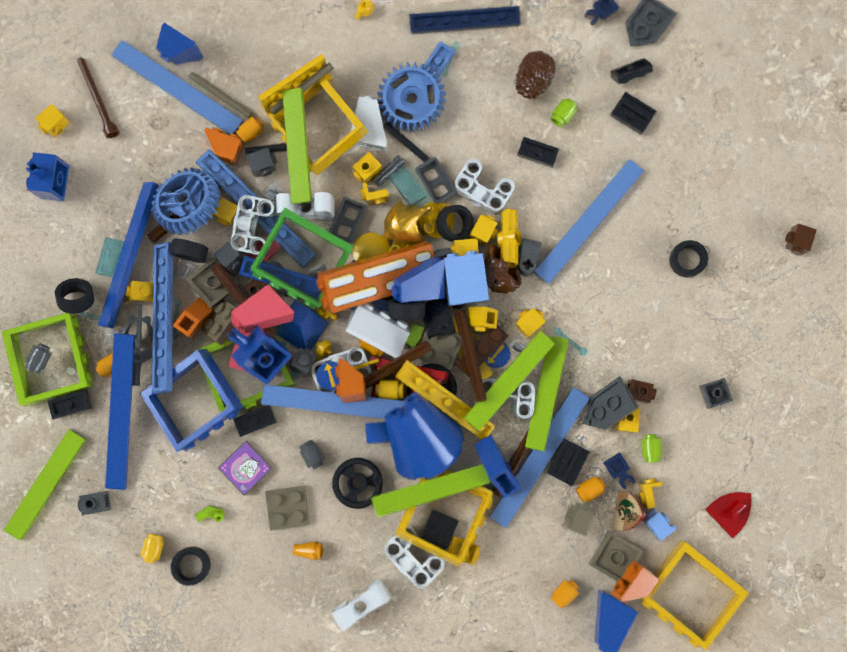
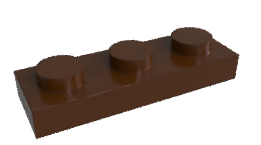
(484, 347)

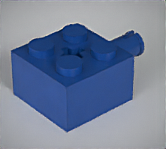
(47, 176)
(259, 353)

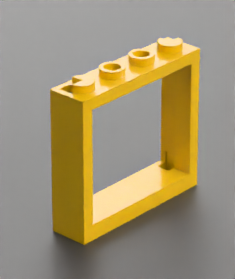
(343, 145)
(471, 535)
(667, 566)

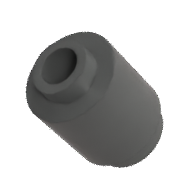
(38, 358)
(311, 454)

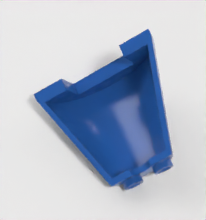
(422, 438)

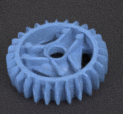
(416, 84)
(195, 209)

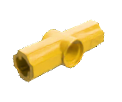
(509, 237)

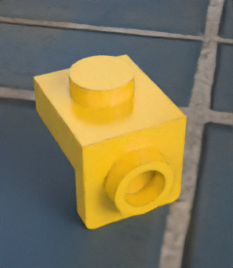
(376, 197)
(139, 291)
(646, 496)
(455, 546)

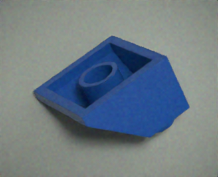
(176, 47)
(304, 328)

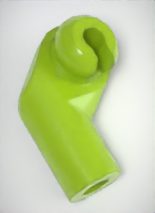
(211, 512)

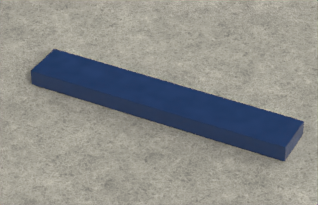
(464, 20)

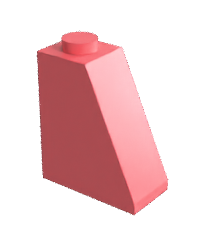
(261, 310)

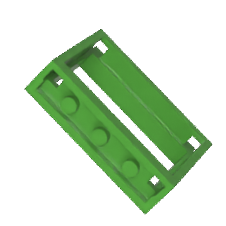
(276, 282)

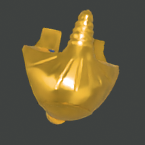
(402, 221)

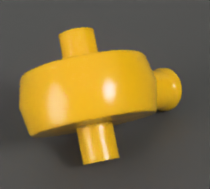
(364, 9)
(325, 314)
(323, 349)

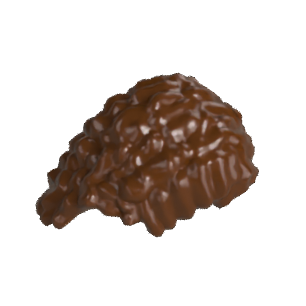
(535, 74)
(498, 274)

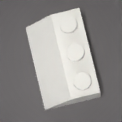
(378, 329)

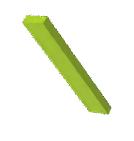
(297, 146)
(509, 380)
(547, 395)
(45, 484)
(430, 491)

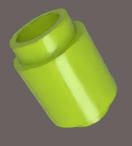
(563, 112)
(651, 448)

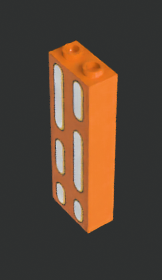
(368, 278)

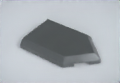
(648, 22)
(610, 405)

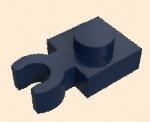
(602, 9)
(617, 468)

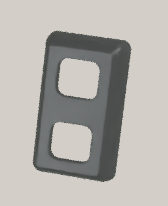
(441, 179)
(340, 218)

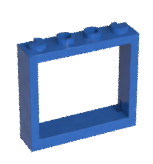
(222, 386)

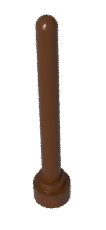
(109, 128)

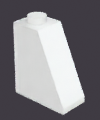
(369, 114)

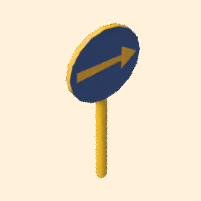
(499, 356)
(327, 377)

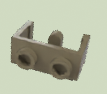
(578, 518)

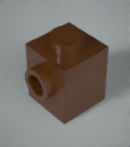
(800, 239)

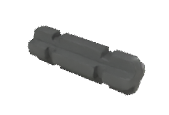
(388, 170)

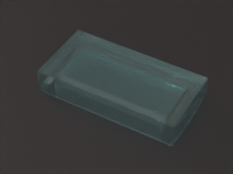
(407, 186)
(109, 257)

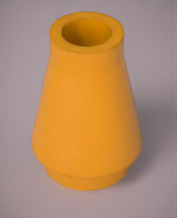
(309, 550)

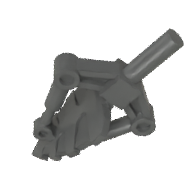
(139, 356)

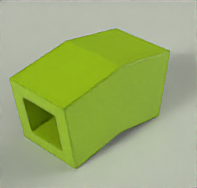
(414, 336)

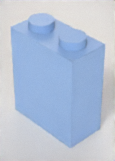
(465, 278)

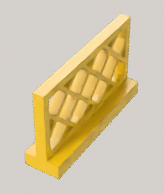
(275, 94)

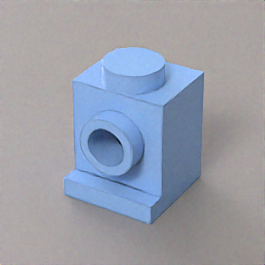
(658, 524)

